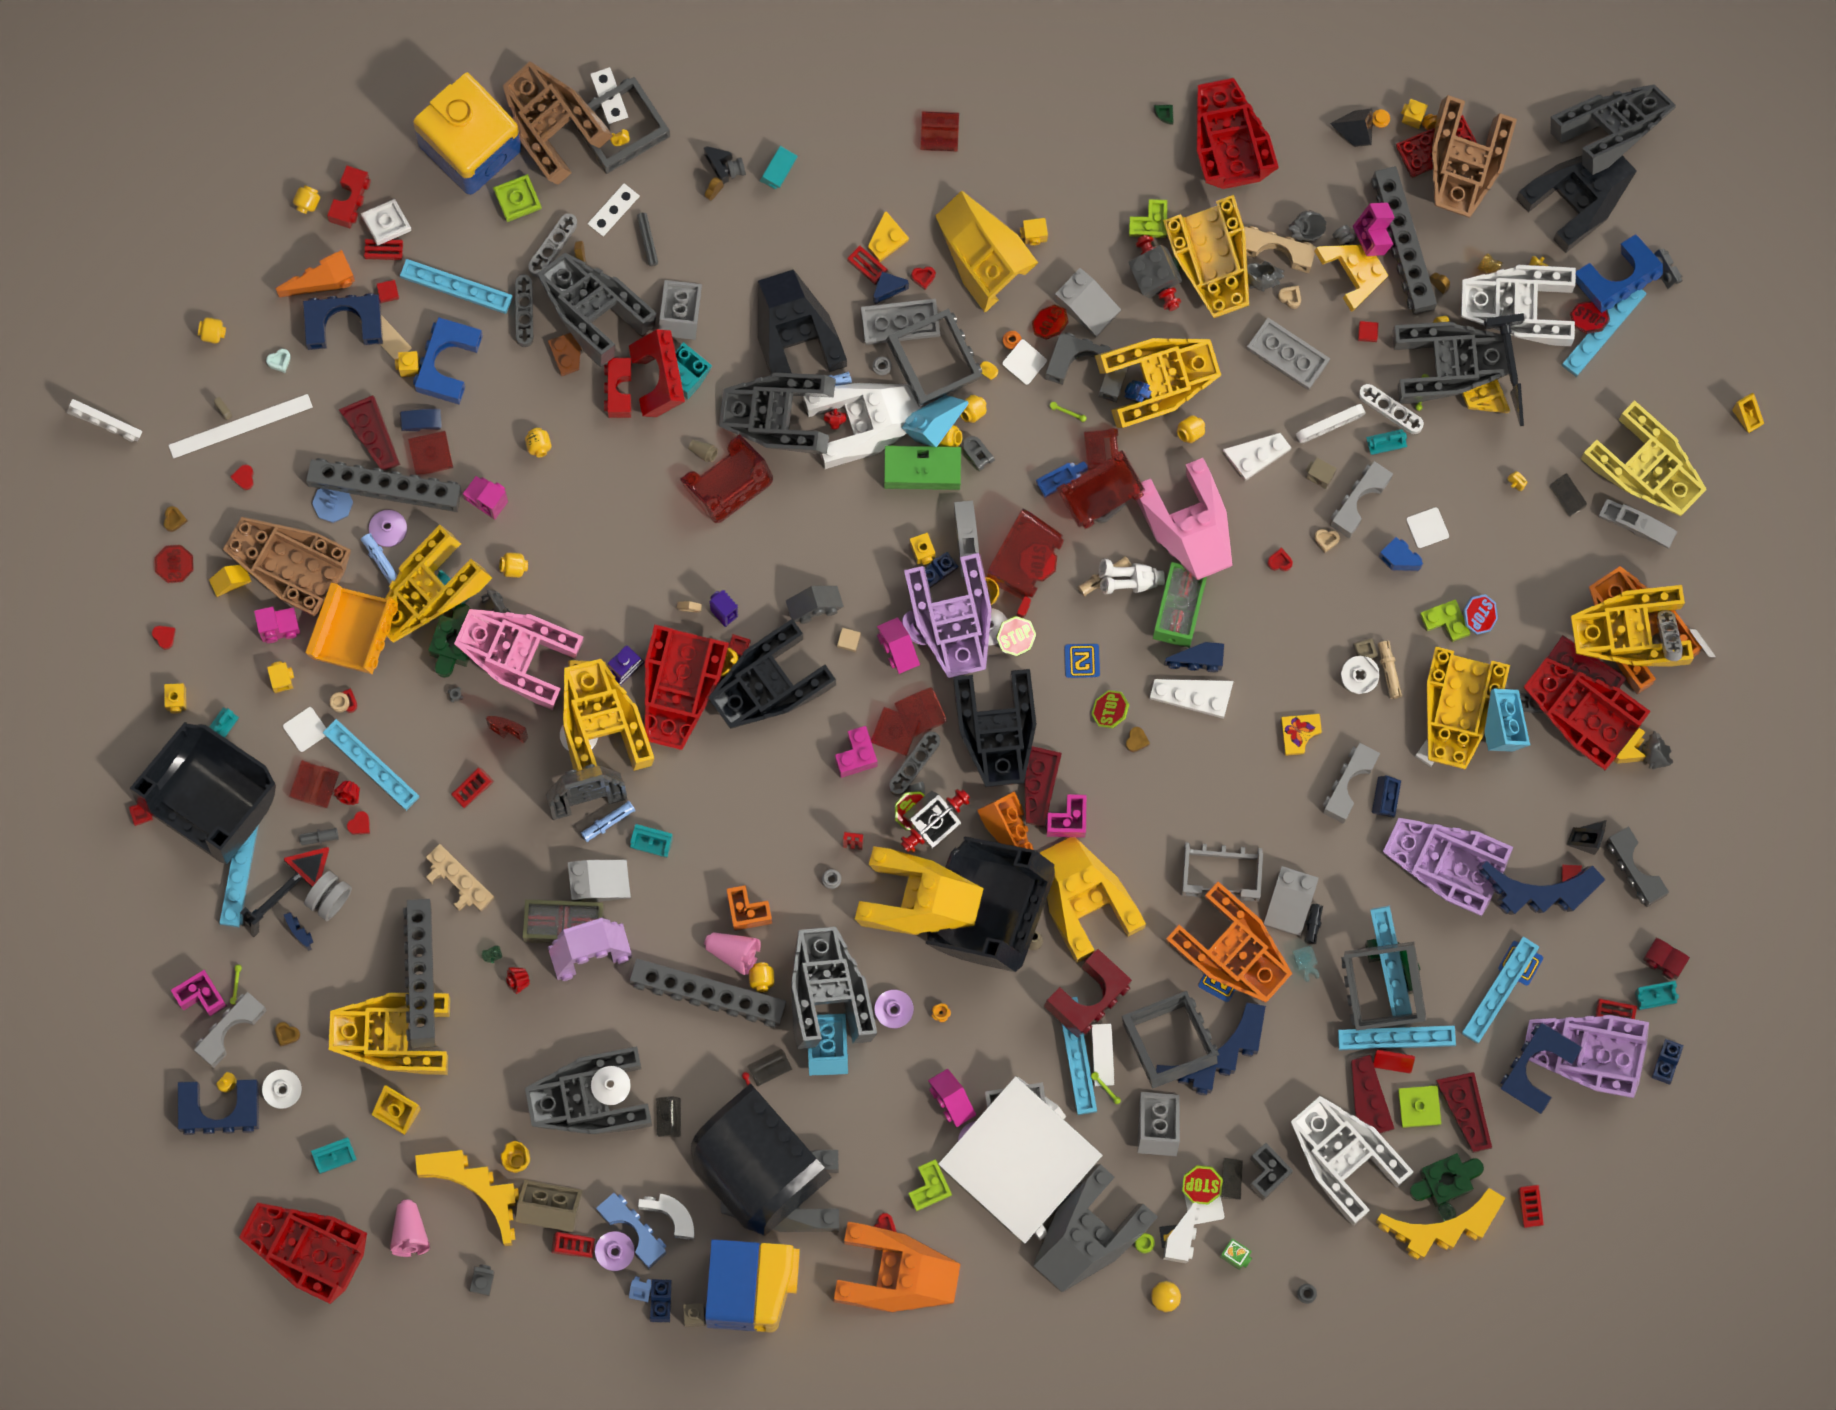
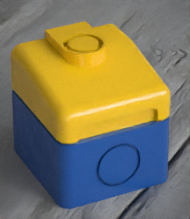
(467, 134)
(749, 1284)

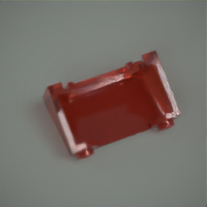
(730, 481)
(1102, 490)
(1024, 555)

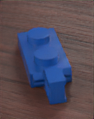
(1137, 391)
(1064, 474)

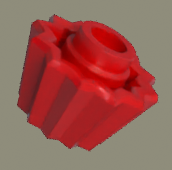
(347, 793)
(517, 979)

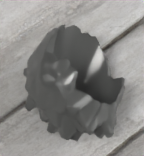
(1308, 226)
(1263, 275)
(1657, 752)

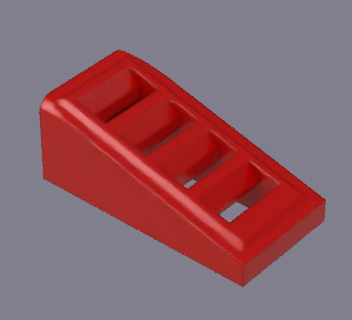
(482, 787)
(1529, 1189)
(564, 1251)

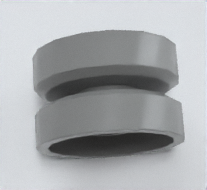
(328, 896)

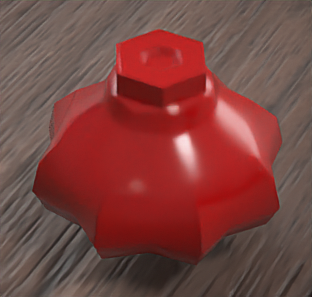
(834, 418)

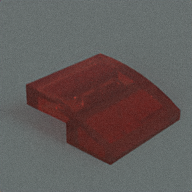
(939, 131)
(924, 707)
(504, 726)
(314, 784)

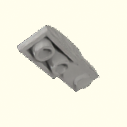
(1638, 522)
(966, 530)

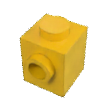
(1414, 113)
(1034, 231)
(407, 364)
(922, 549)
(280, 676)
(175, 697)

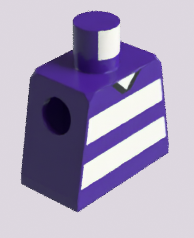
(624, 664)

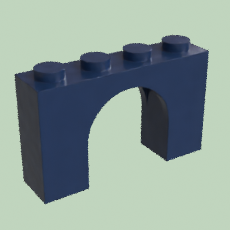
(319, 311)
(1517, 1082)
(244, 1117)

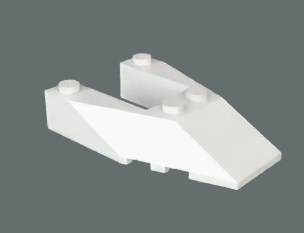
(1515, 293)
(874, 415)
(1337, 1147)

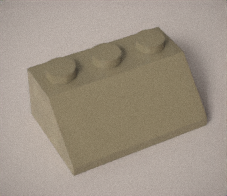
(548, 1205)

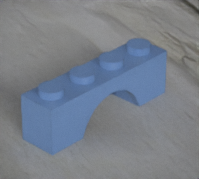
(615, 1211)

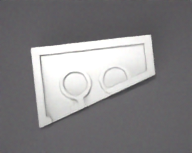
(1257, 454)

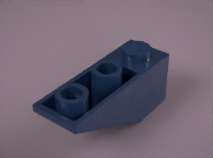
(1202, 656)

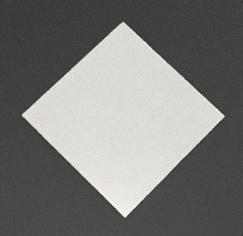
(1020, 1159)

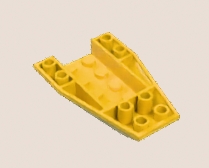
(982, 248)
(1213, 255)
(1459, 705)

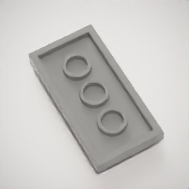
(887, 319)
(1288, 353)

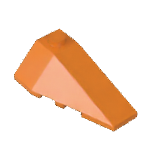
(330, 275)
(1005, 821)

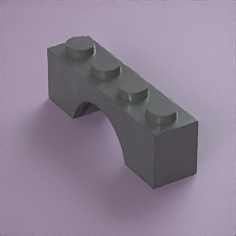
(1648, 888)

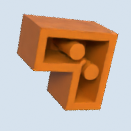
(745, 914)

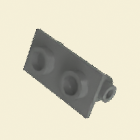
(1670, 274)
(494, 602)

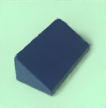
(1386, 796)

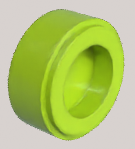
(1145, 1243)

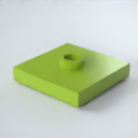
(517, 198)
(1419, 1106)

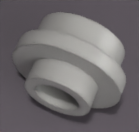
(882, 360)
(833, 873)

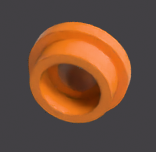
(1011, 345)

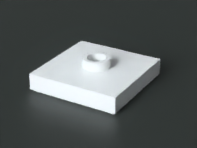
(386, 222)

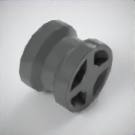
(736, 168)
(1344, 235)

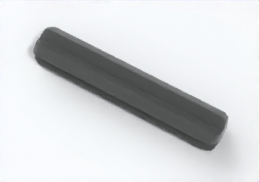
(647, 239)

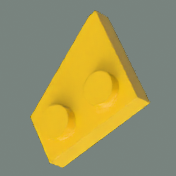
(887, 238)
(1487, 398)

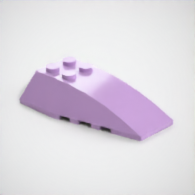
(1448, 860)
(1610, 1052)

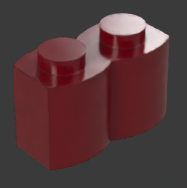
(1666, 958)

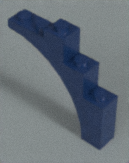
(1540, 898)
(1244, 1040)

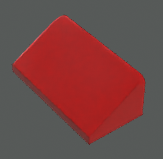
(1393, 1061)

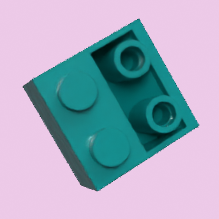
(692, 369)

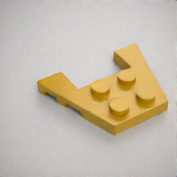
(1363, 270)

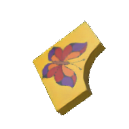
(1298, 731)

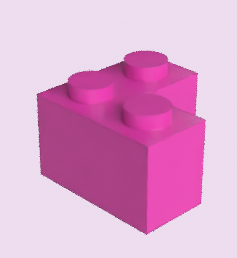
(1372, 229)
(486, 496)
(277, 624)
(898, 644)
(860, 757)
(1069, 823)
(199, 989)
(951, 1097)

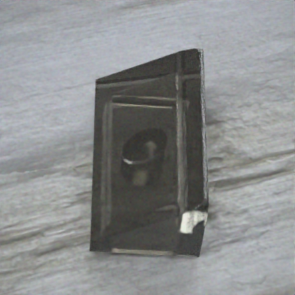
(1568, 495)
(769, 1067)
(668, 1116)
(1231, 1179)

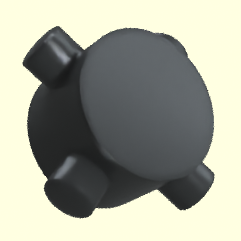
(455, 694)

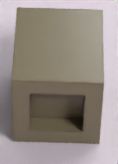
(1320, 472)
(694, 1315)

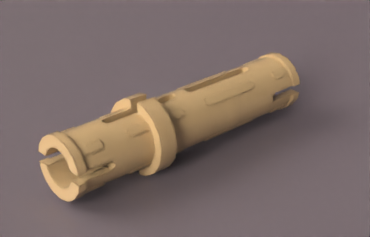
(1094, 582)
(1387, 661)

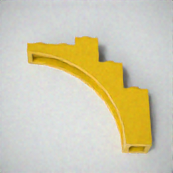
(452, 1167)
(1421, 1237)

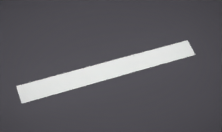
(240, 426)

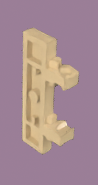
(470, 889)

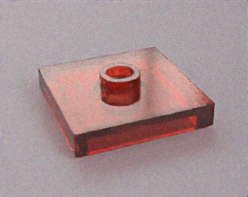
(430, 453)
(895, 731)

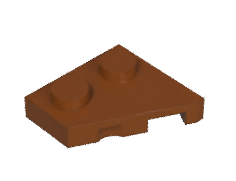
(566, 353)

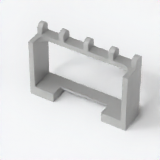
(1199, 891)

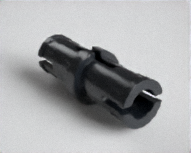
(1313, 924)

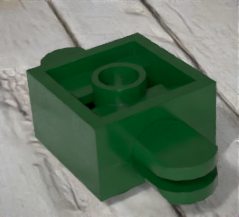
(443, 642)
(1446, 1179)

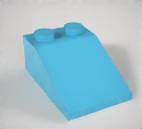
(934, 420)
(1505, 722)
(830, 1054)

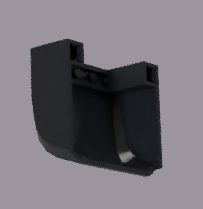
(206, 790)
(1010, 907)
(755, 1162)

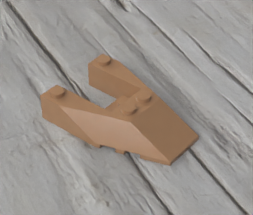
(541, 109)
(1464, 168)

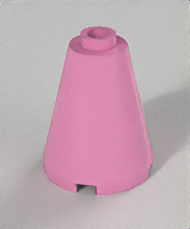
(734, 950)
(408, 1231)

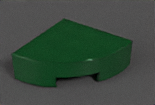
(1164, 113)

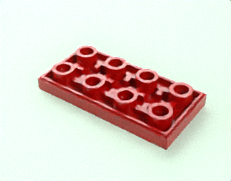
(1417, 150)

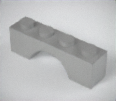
(1374, 481)
(1361, 762)
(245, 1011)

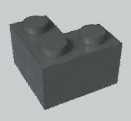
(814, 602)
(1274, 1171)

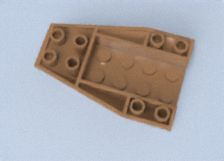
(289, 561)

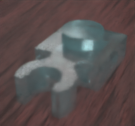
(1306, 960)

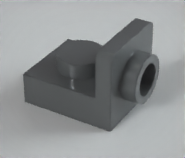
(482, 1280)

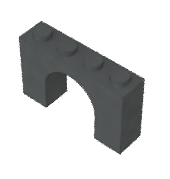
(1069, 349)

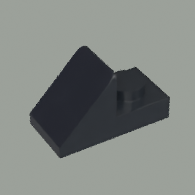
(716, 159)

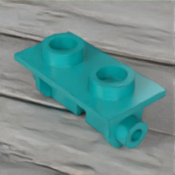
(1387, 441)
(224, 722)

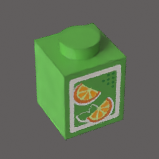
(1236, 1254)

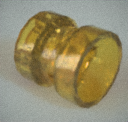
(1489, 265)

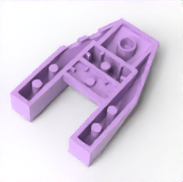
(957, 626)
(588, 941)

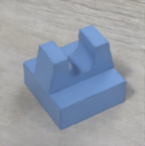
(640, 1290)

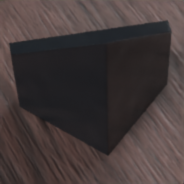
(1356, 127)
(1587, 837)

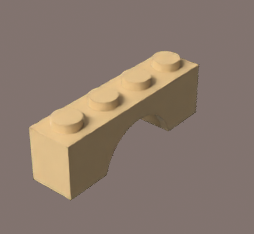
(1298, 253)

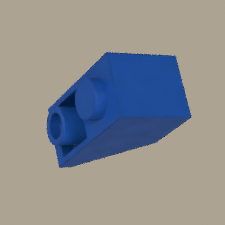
(1399, 557)

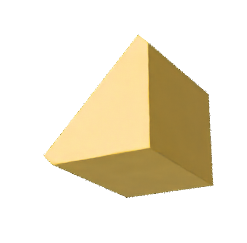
(395, 1110)

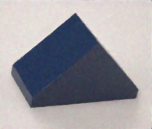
(889, 286)

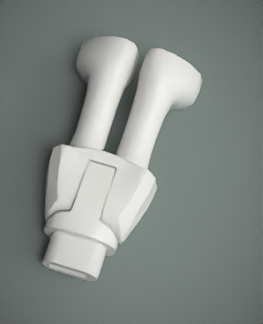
(1141, 577)

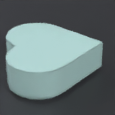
(279, 360)

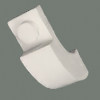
(675, 1210)

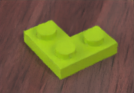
(1151, 225)
(1448, 615)
(935, 1187)

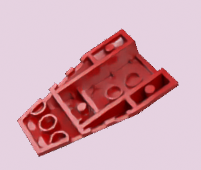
(1231, 138)
(678, 681)
(1586, 710)
(306, 1248)

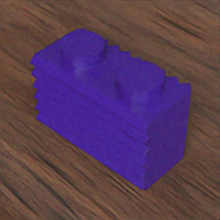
(723, 607)

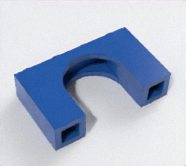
(1607, 293)
(445, 335)

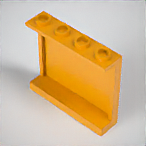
(351, 629)

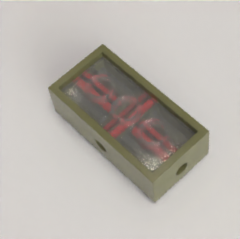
(548, 918)

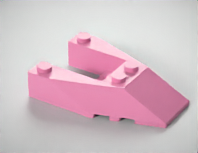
(1197, 533)
(506, 645)

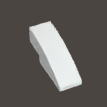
(1102, 1053)

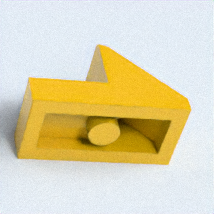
(1629, 752)

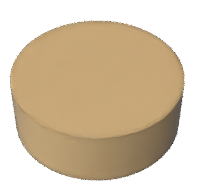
(339, 702)

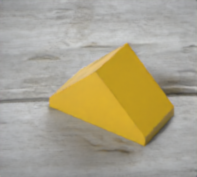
(1748, 413)
(229, 579)

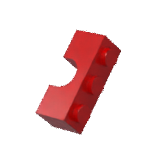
(344, 212)
(618, 404)

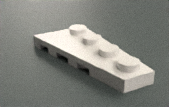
(105, 421)
(1196, 695)

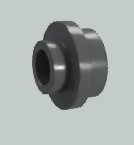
(1307, 1287)

